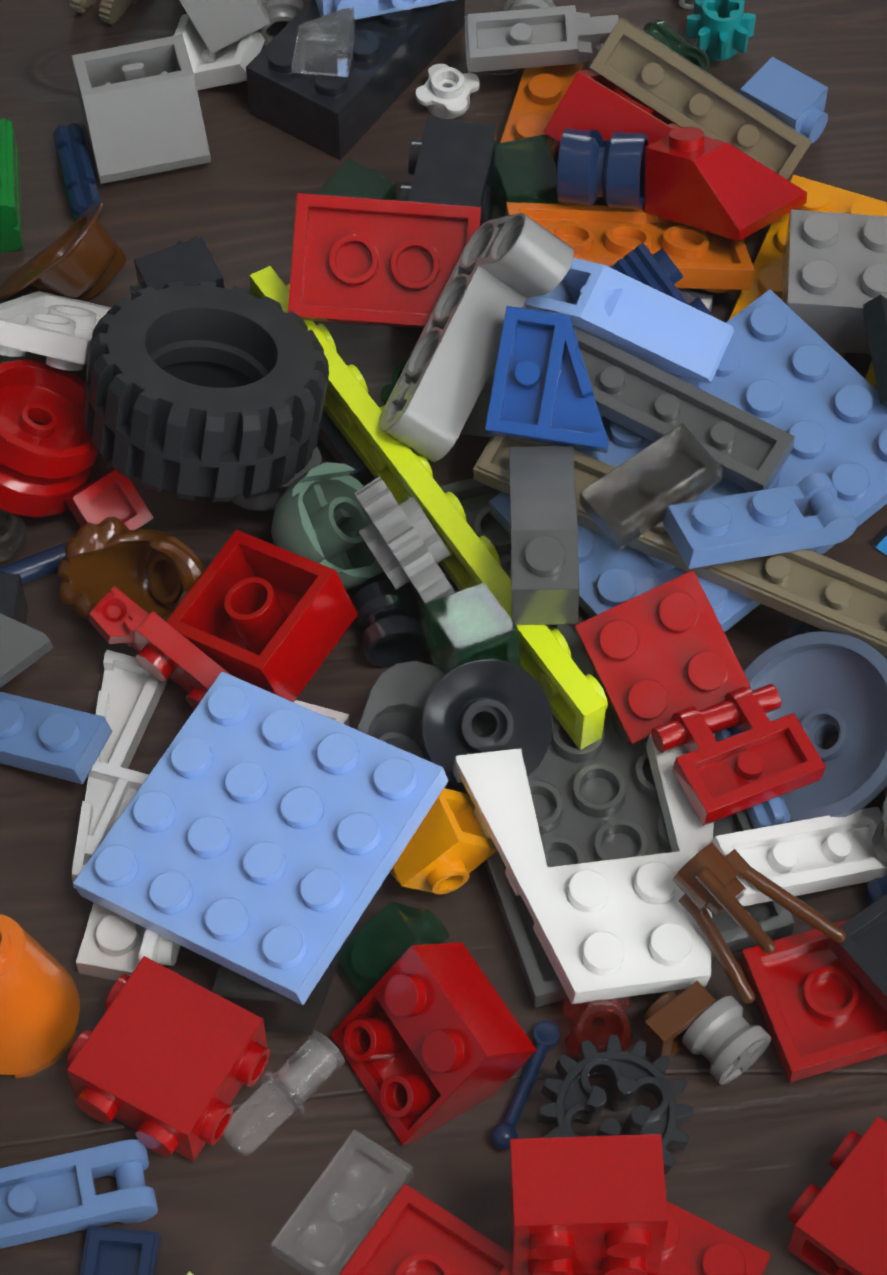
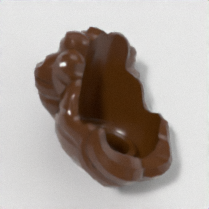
(141, 563)

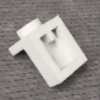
(117, 946)

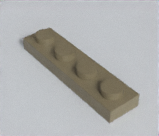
(696, 98)

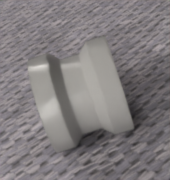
(726, 1039)

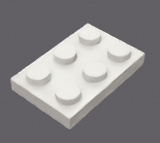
(49, 327)

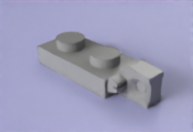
(534, 38)

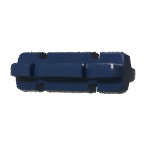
(76, 168)

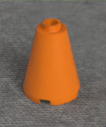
(35, 1004)

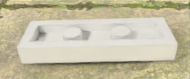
(809, 853)

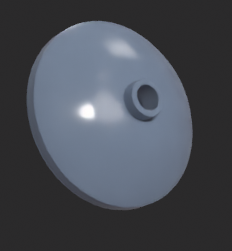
(831, 687)

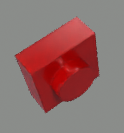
(107, 497)

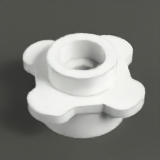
(447, 91)

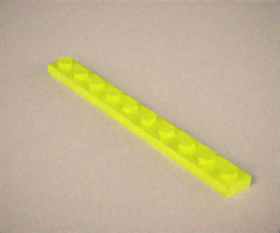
(574, 698)

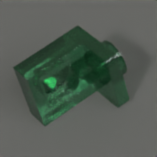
(384, 941)

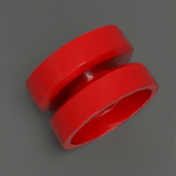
(41, 438)

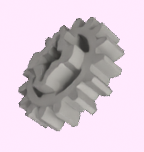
(404, 541)

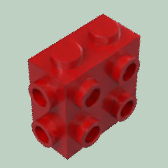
(167, 1060)
(846, 1221)

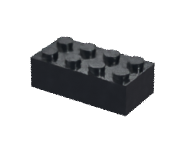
(339, 110)

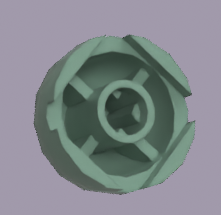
(323, 522)

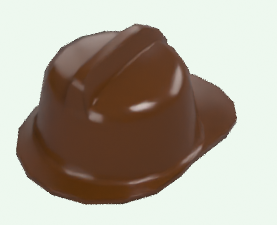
(74, 264)

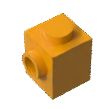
(444, 847)

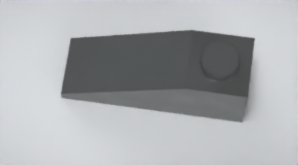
(543, 536)

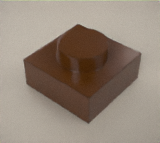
(671, 1017)

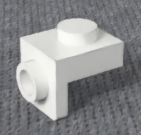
(222, 66)

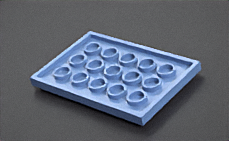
(788, 379)

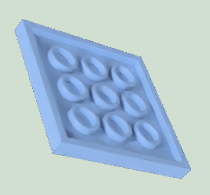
(262, 835)

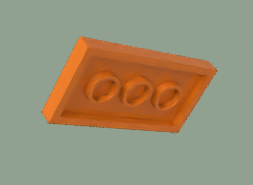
(608, 234)

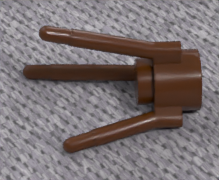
(713, 883)

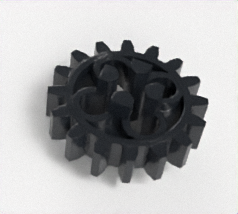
(628, 1076)

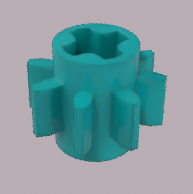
(720, 27)

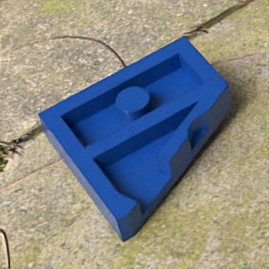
(543, 384)

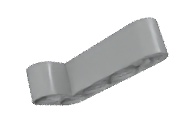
(461, 340)

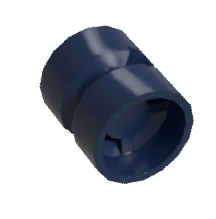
(602, 168)

